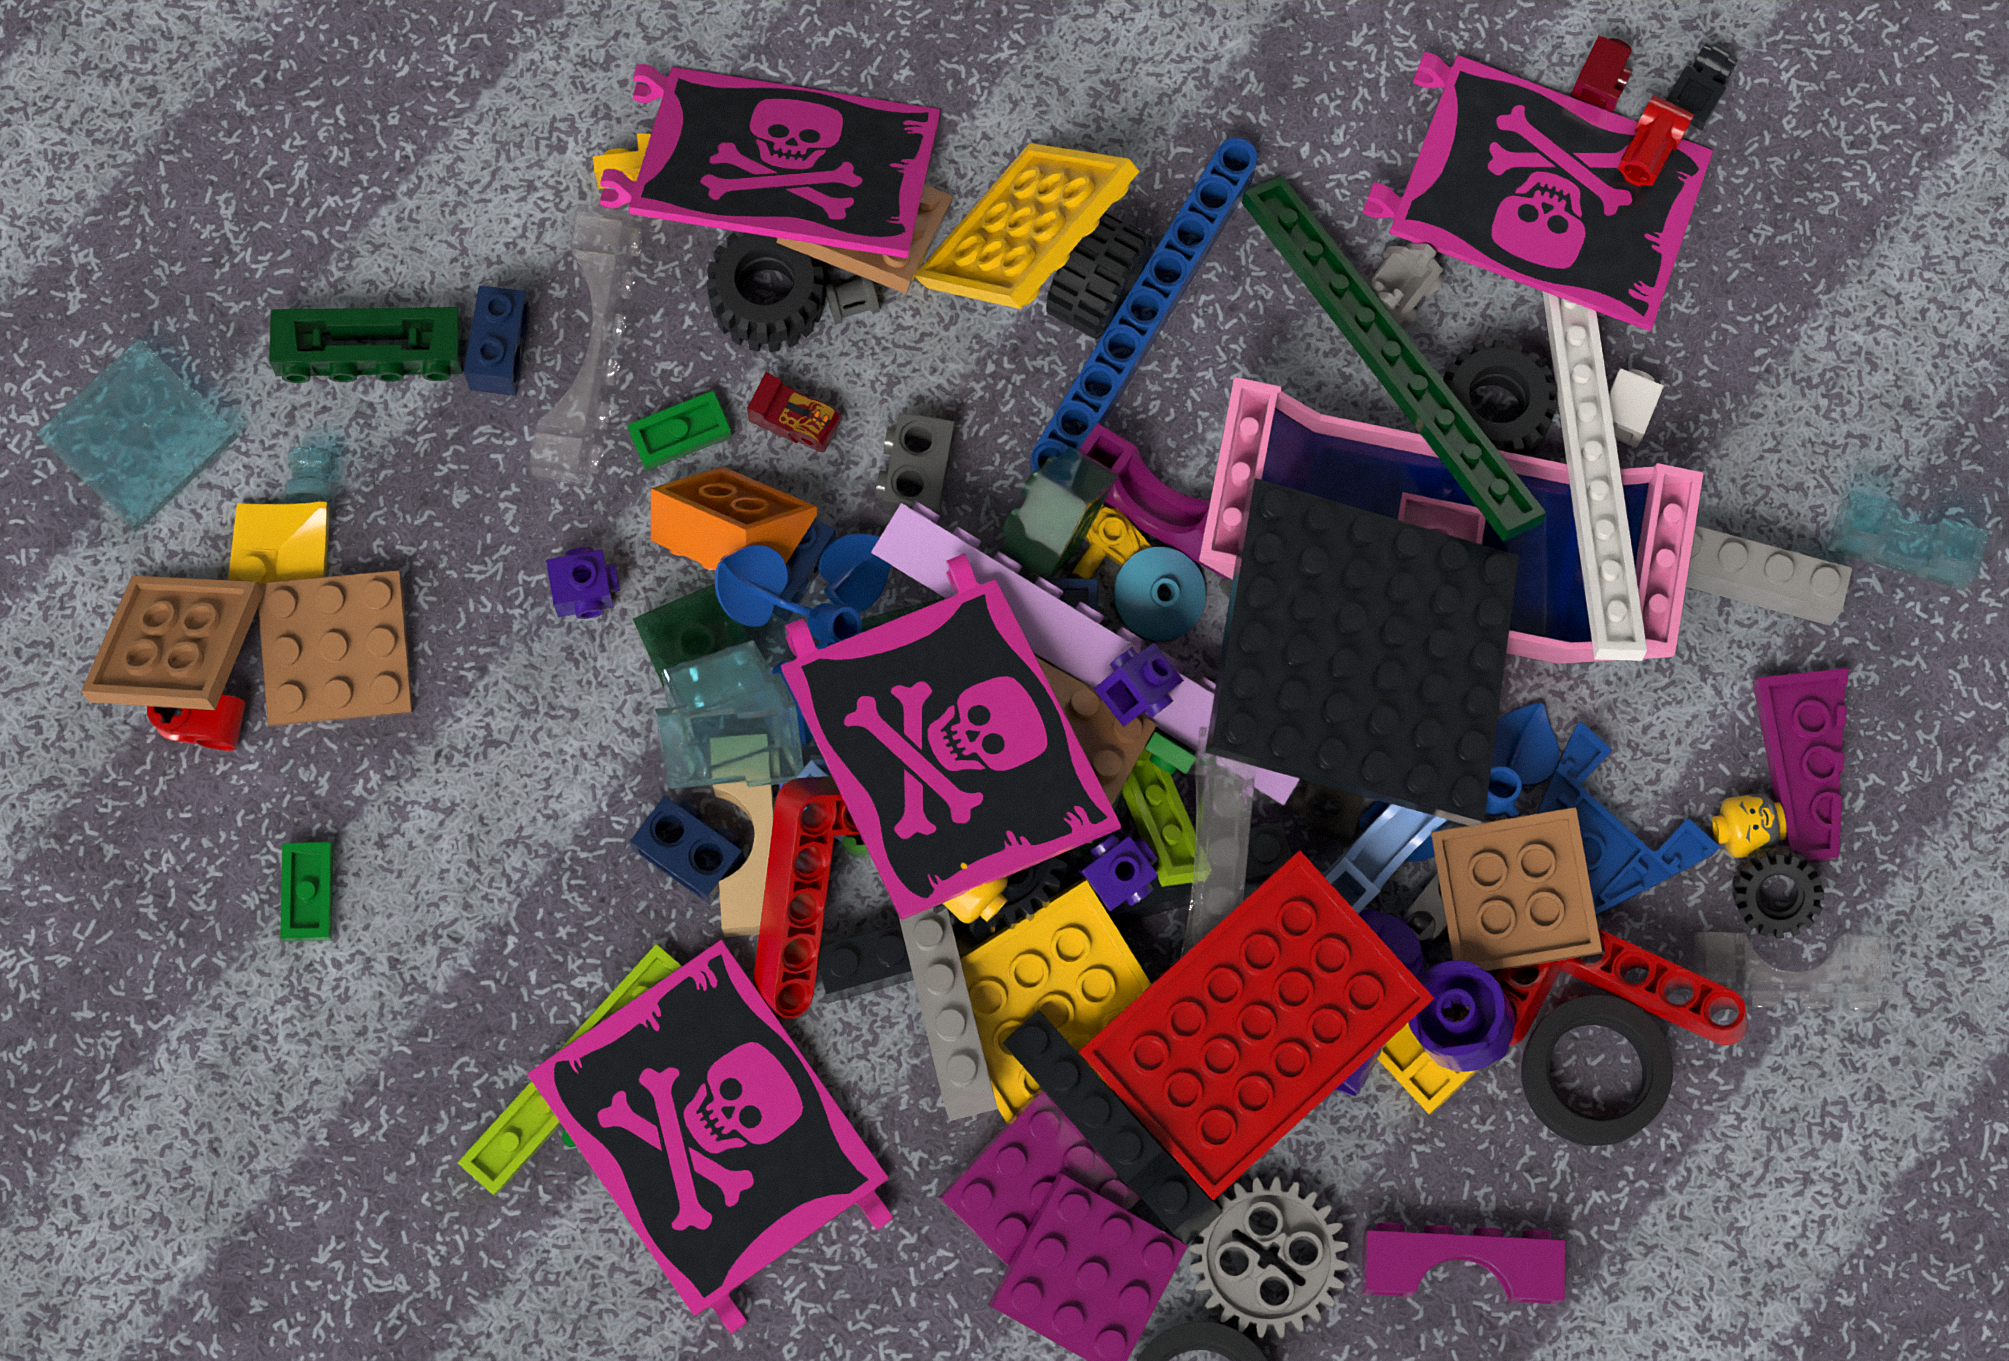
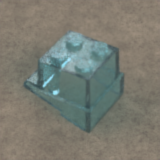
(728, 722)

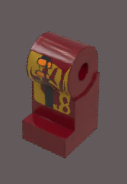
(792, 414)

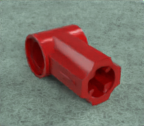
(1656, 136)

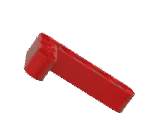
(801, 876)
(1649, 994)

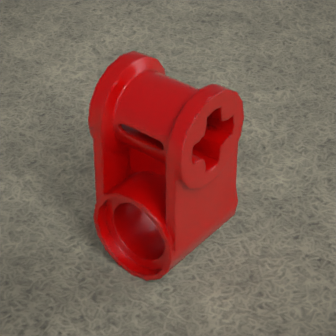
(207, 728)

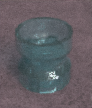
(309, 474)

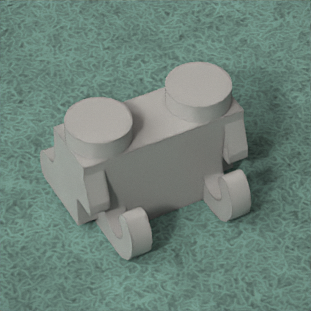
(1405, 279)

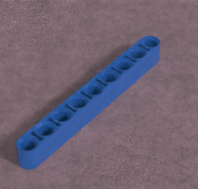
(1151, 294)

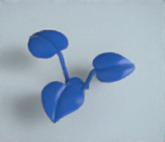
(756, 575)
(1522, 756)

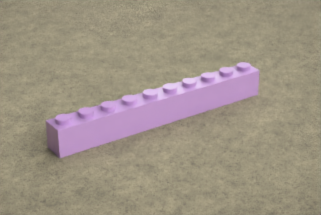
(1052, 628)

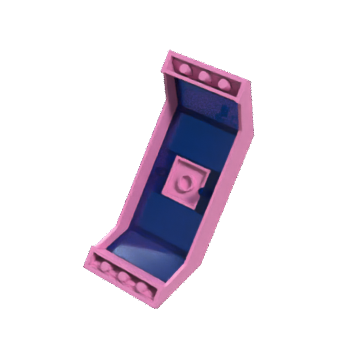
(1403, 479)

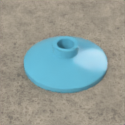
(1138, 600)

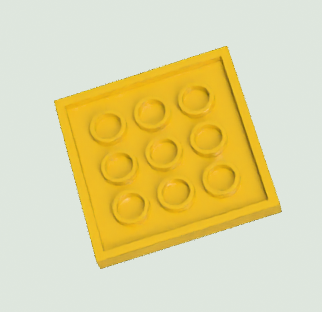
(1027, 224)
(1061, 963)

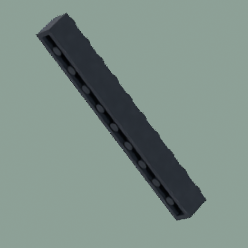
(881, 956)

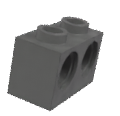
(925, 468)

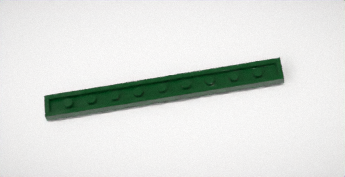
(1394, 359)

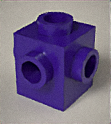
(582, 583)
(1145, 677)
(1102, 876)

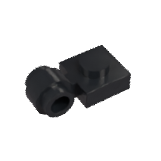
(1699, 90)

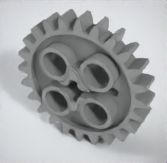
(1295, 1222)

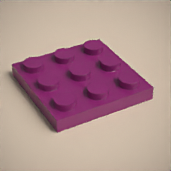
(1015, 1170)
(1087, 1273)

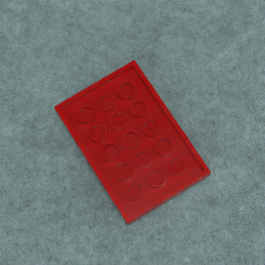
(1256, 1025)

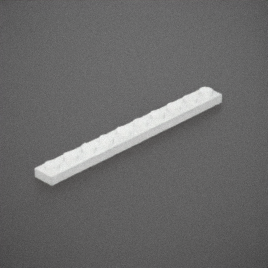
(1595, 482)

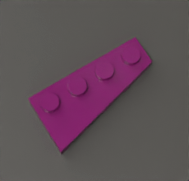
(1802, 740)

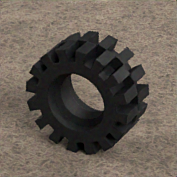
(1785, 919)

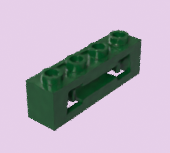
(300, 351)

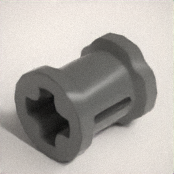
(851, 298)

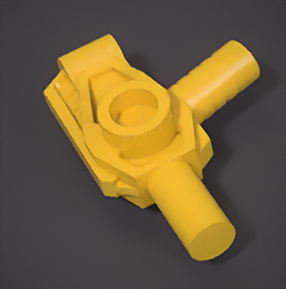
(1111, 537)

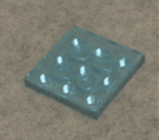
(137, 435)

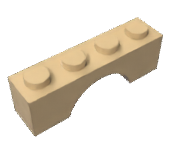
(744, 890)

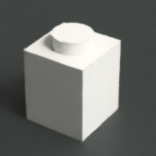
(1632, 404)

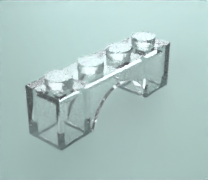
(1853, 971)

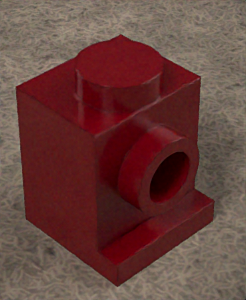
(1604, 74)

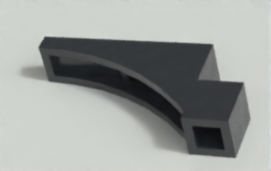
(1112, 1128)

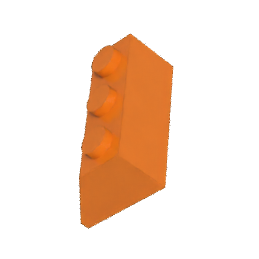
(723, 512)

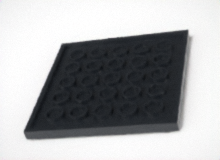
(1363, 653)

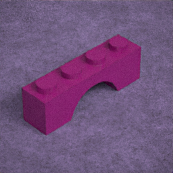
(1145, 499)
(1526, 1267)

